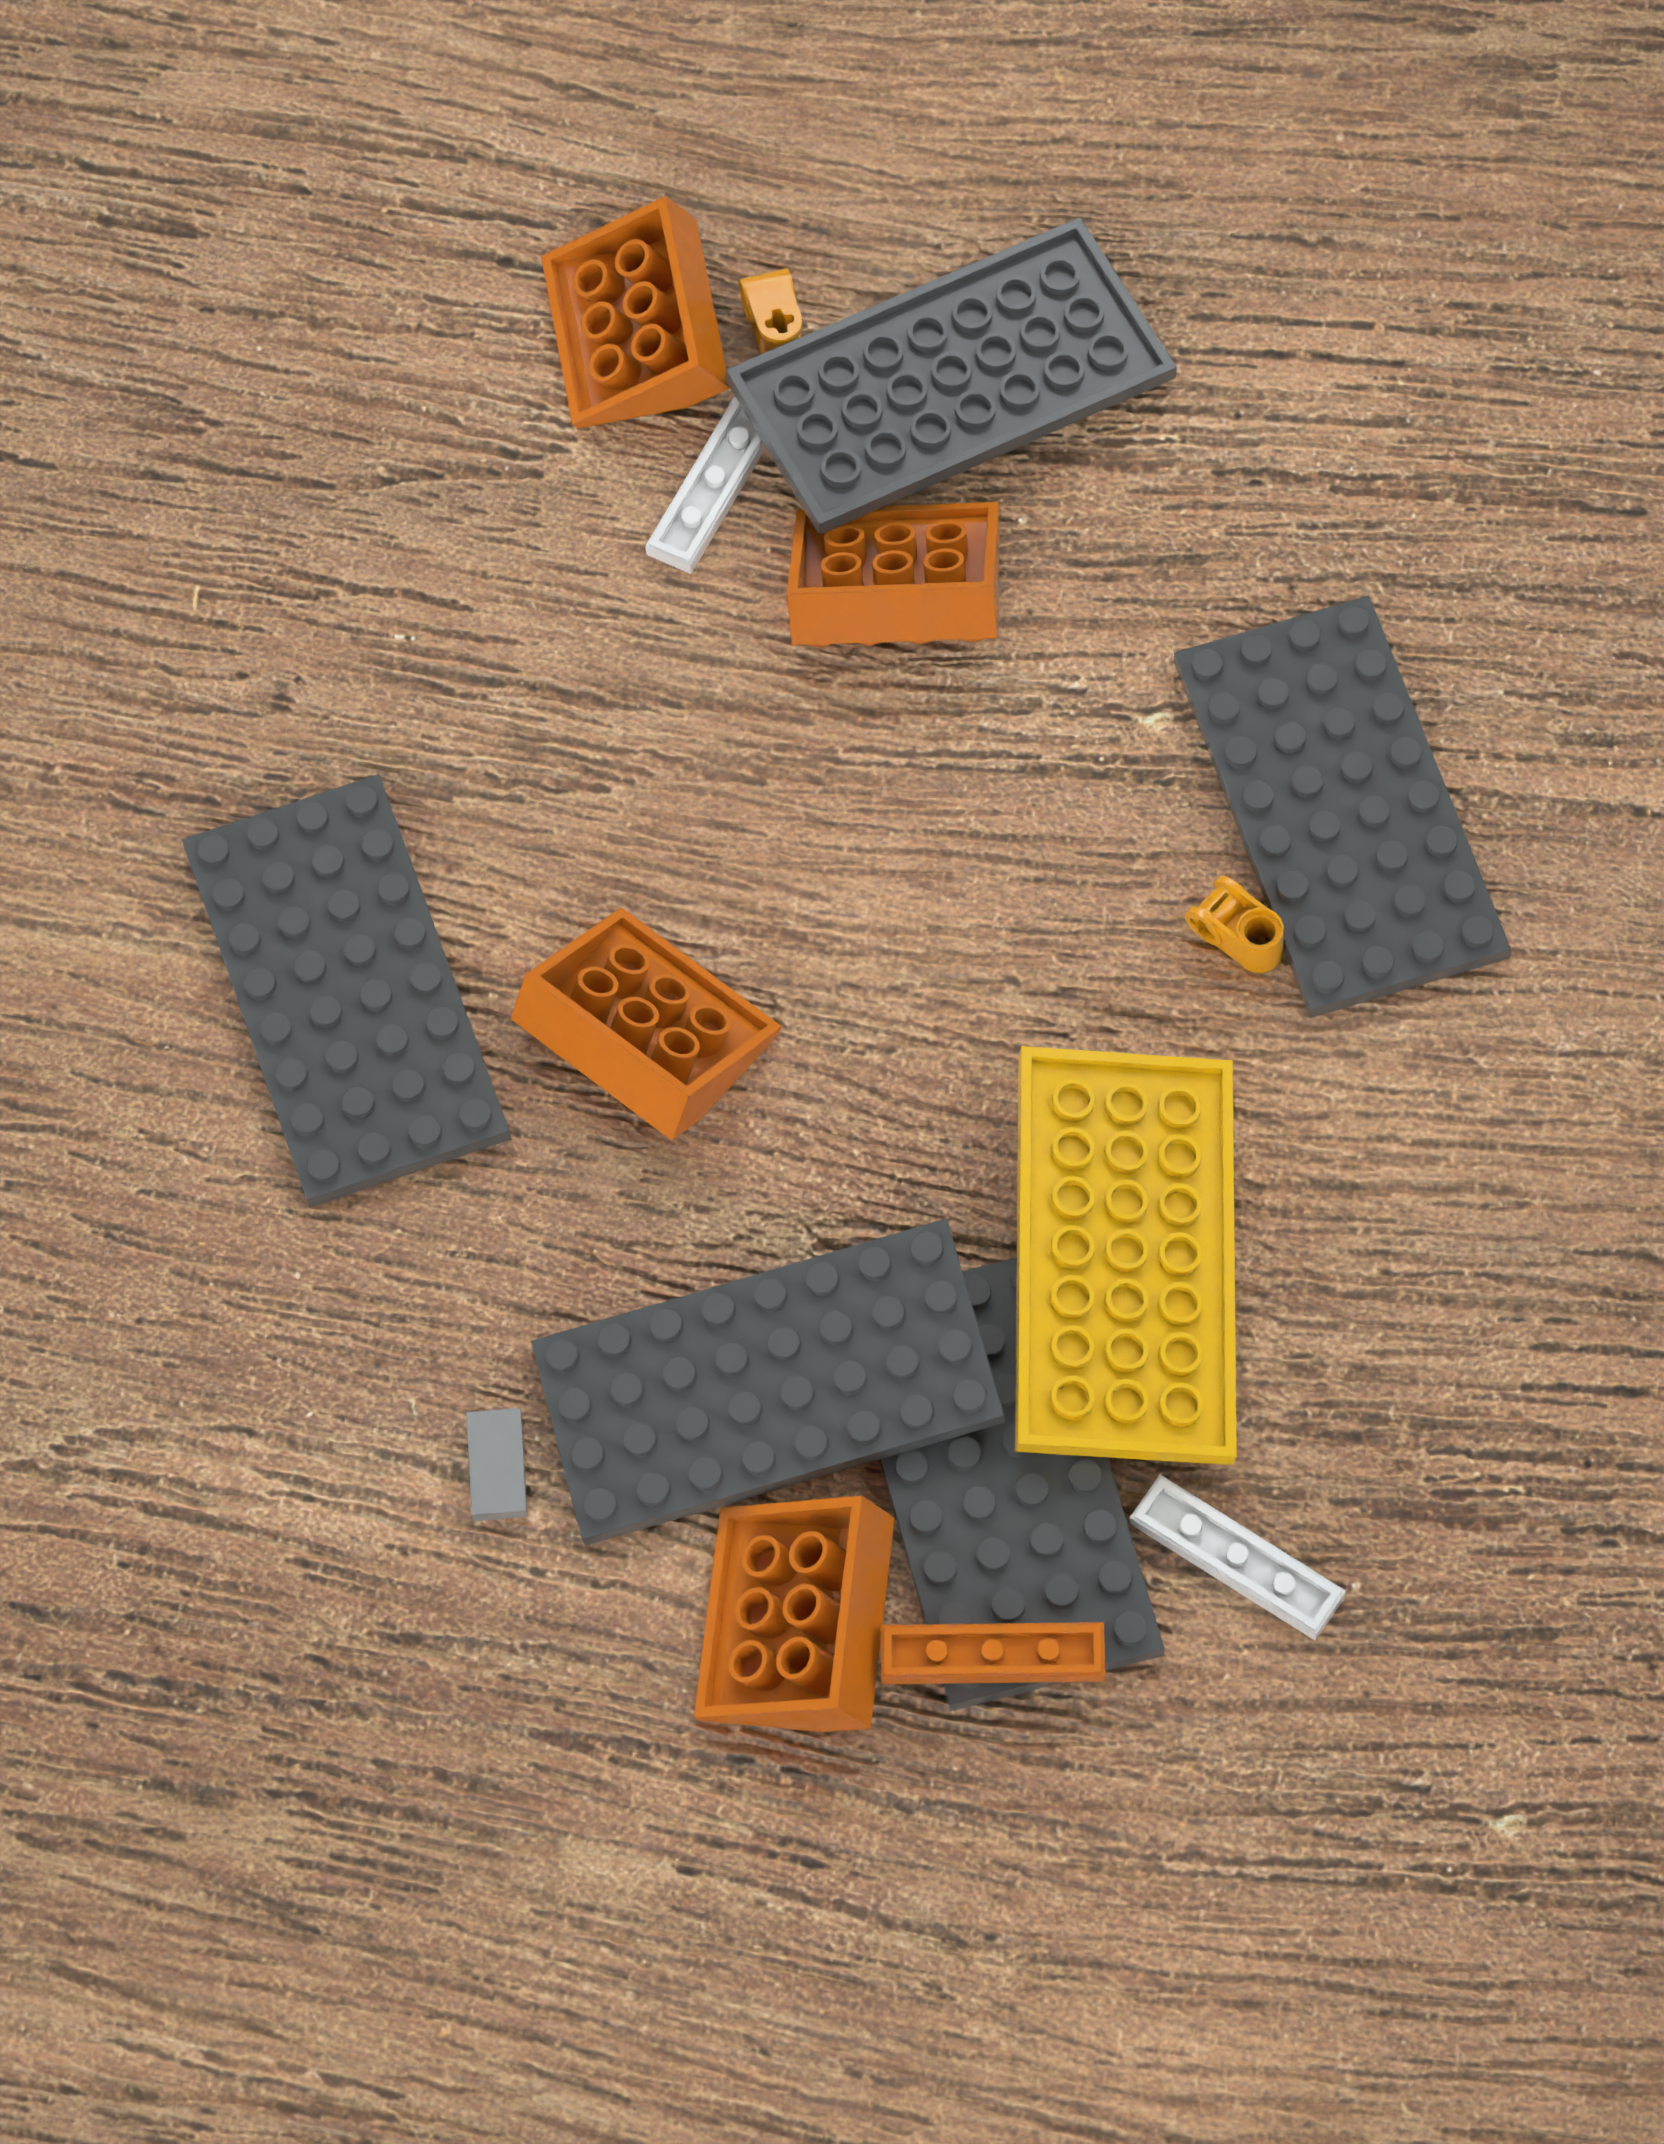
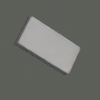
(496, 1464)

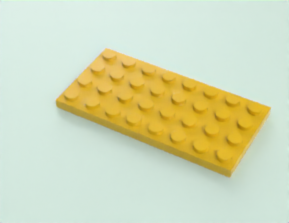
(1125, 1257)

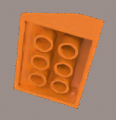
(635, 317)
(897, 576)
(643, 1022)
(796, 1615)

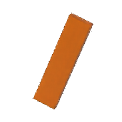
(992, 1653)

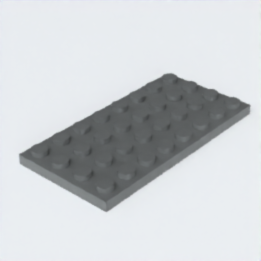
(950, 375)
(1341, 806)
(345, 990)
(767, 1382)
(1017, 1531)

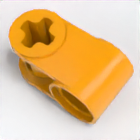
(771, 308)
(1231, 919)

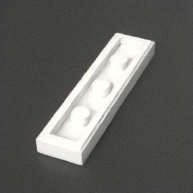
(707, 491)
(1237, 1557)

